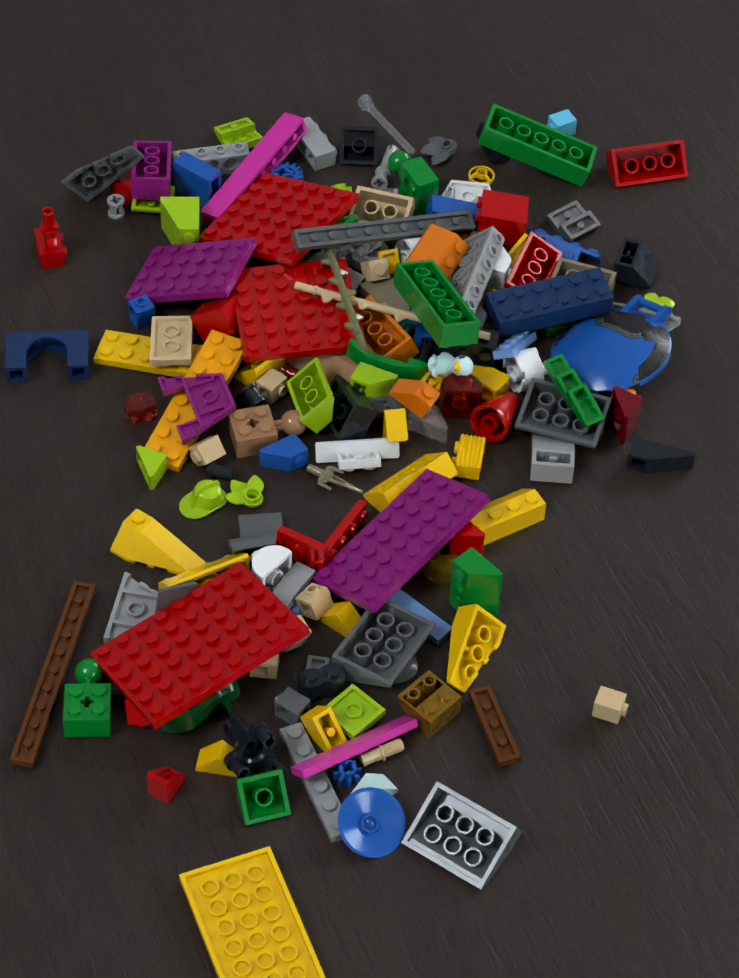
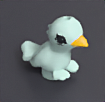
(446, 364)

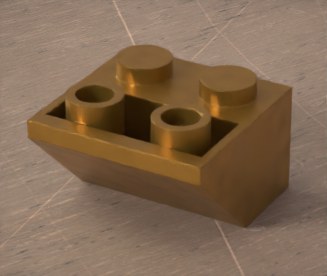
(430, 703)

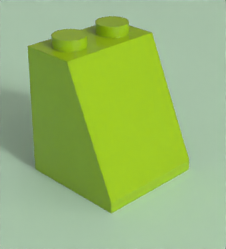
(180, 219)

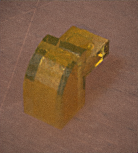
(439, 569)

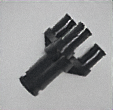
(251, 747)

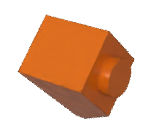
(414, 395)

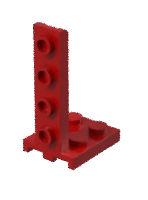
(314, 553)

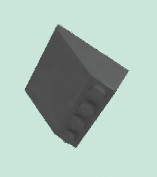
(549, 415)
(382, 645)
(461, 836)

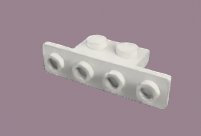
(356, 453)

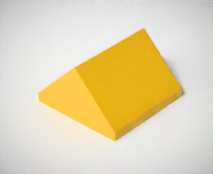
(254, 370)

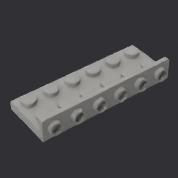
(477, 265)

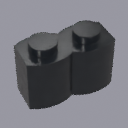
(322, 682)

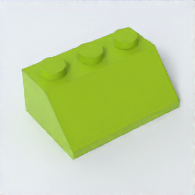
(312, 396)

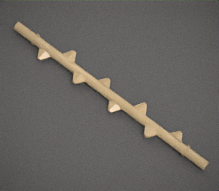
(399, 314)

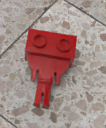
(49, 241)

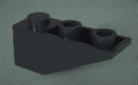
(657, 457)

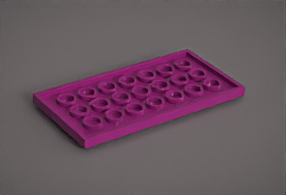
(400, 540)

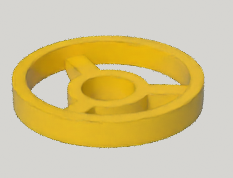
(481, 169)

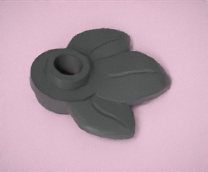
(439, 149)

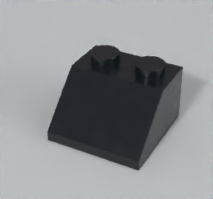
(359, 145)

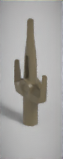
(327, 476)

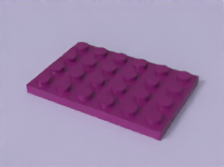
(192, 271)

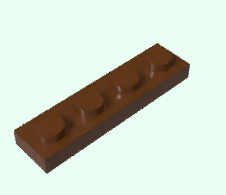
(494, 726)

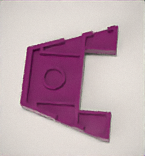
(208, 398)

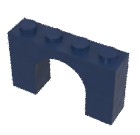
(24, 345)

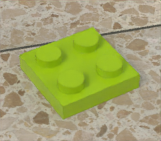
(356, 711)

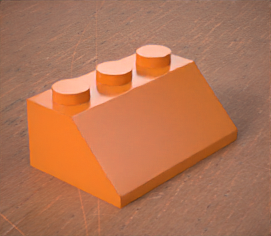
(441, 246)

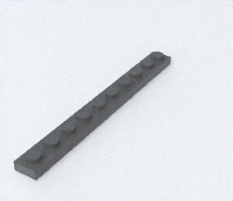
(379, 230)

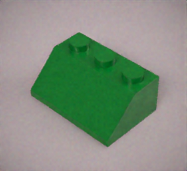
(475, 582)

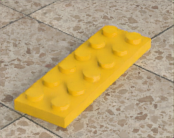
(133, 353)

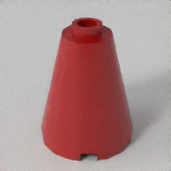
(495, 416)

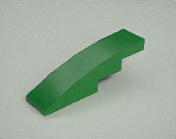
(573, 391)

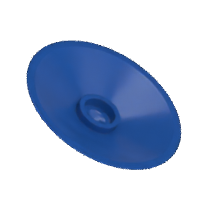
(371, 822)

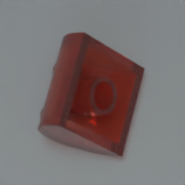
(459, 396)

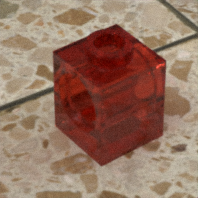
(140, 407)

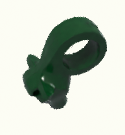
(197, 713)

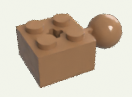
(255, 428)

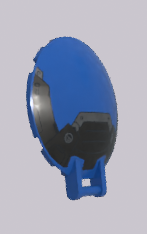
(617, 346)

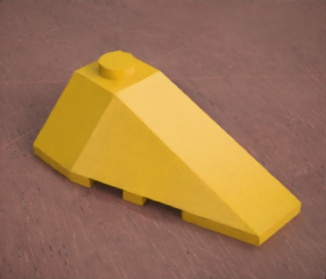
(150, 543)
(472, 640)

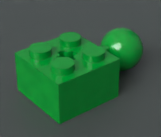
(415, 178)
(87, 704)

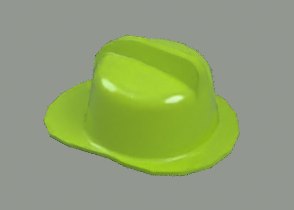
(203, 500)

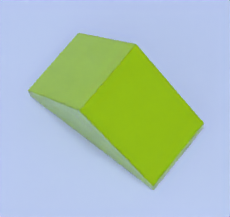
(152, 464)

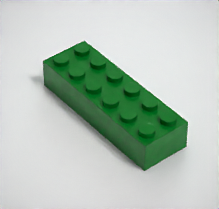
(537, 145)
(436, 303)

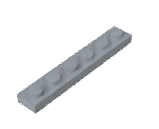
(318, 785)

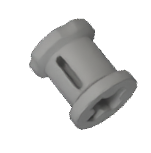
(116, 206)

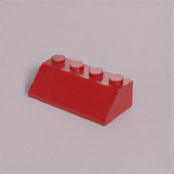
(647, 163)
(534, 262)

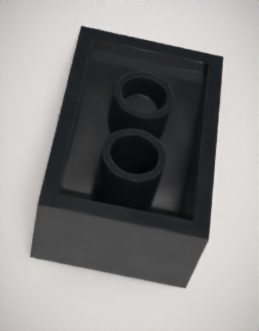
(351, 411)

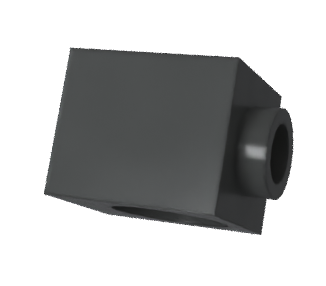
(291, 706)

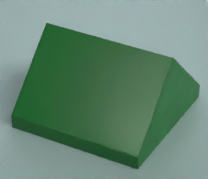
(262, 797)

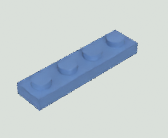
(514, 345)

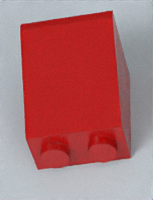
(504, 212)

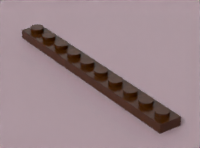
(52, 675)

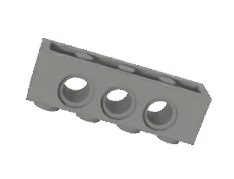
(222, 157)

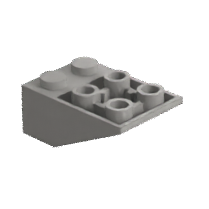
(551, 460)

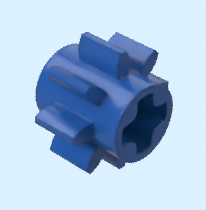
(347, 773)

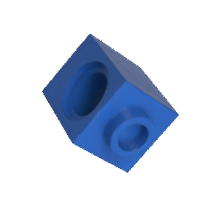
(141, 311)

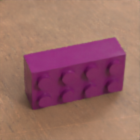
(153, 173)

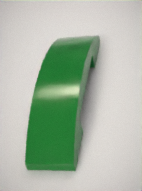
(412, 370)

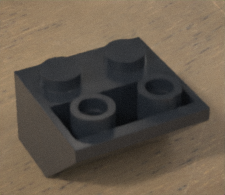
(635, 264)

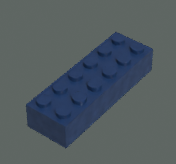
(549, 302)

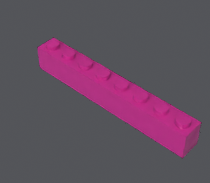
(261, 160)

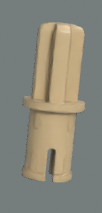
(381, 752)

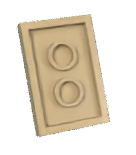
(171, 340)

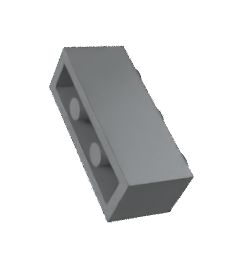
(316, 147)

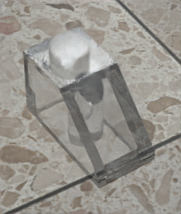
(431, 424)

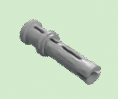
(382, 172)

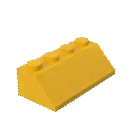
(388, 490)
(510, 514)
(207, 571)

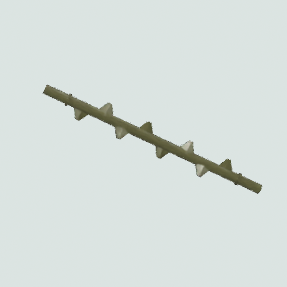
(345, 294)

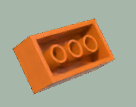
(386, 335)

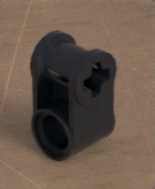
(249, 397)

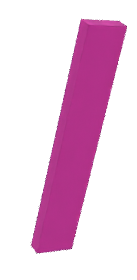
(354, 747)

